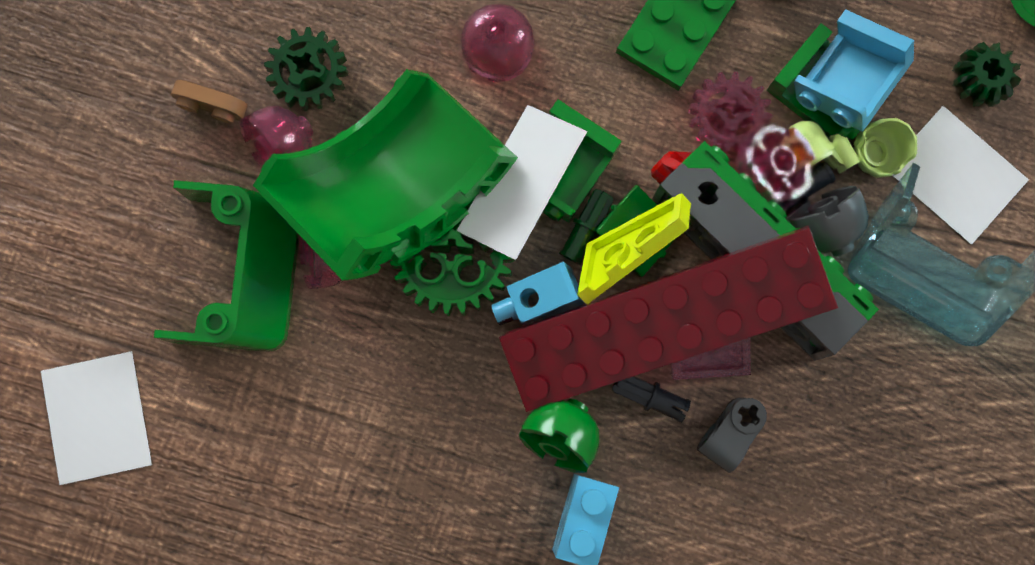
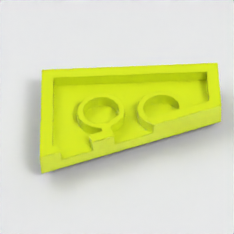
(631, 244)

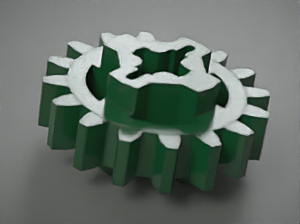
(302, 53)

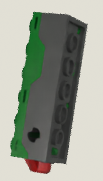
(739, 218)

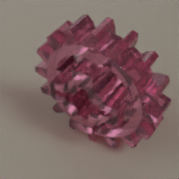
(733, 98)

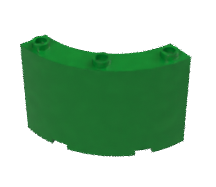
(387, 179)

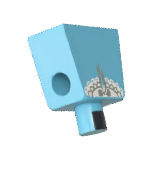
(556, 293)

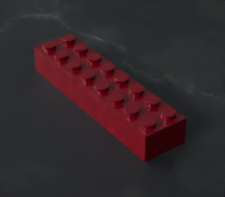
(669, 319)

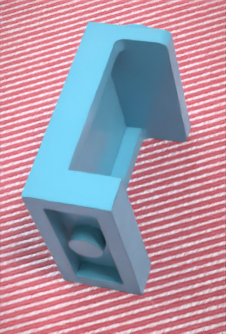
(856, 71)

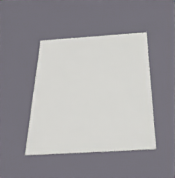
(961, 175)
(96, 418)

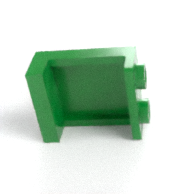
(801, 64)
(585, 167)

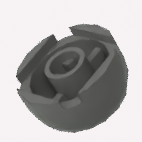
(834, 220)

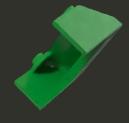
(262, 274)

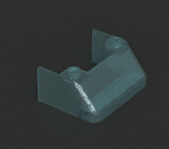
(932, 283)

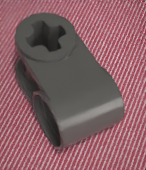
(729, 439)

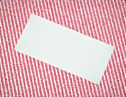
(515, 204)

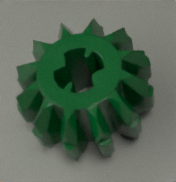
(986, 74)

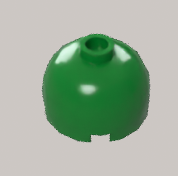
(564, 433)

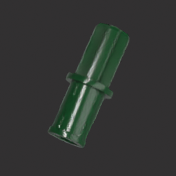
(586, 225)

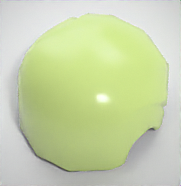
(885, 147)

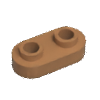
(195, 97)

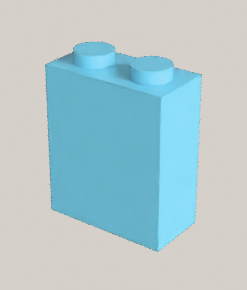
(585, 521)

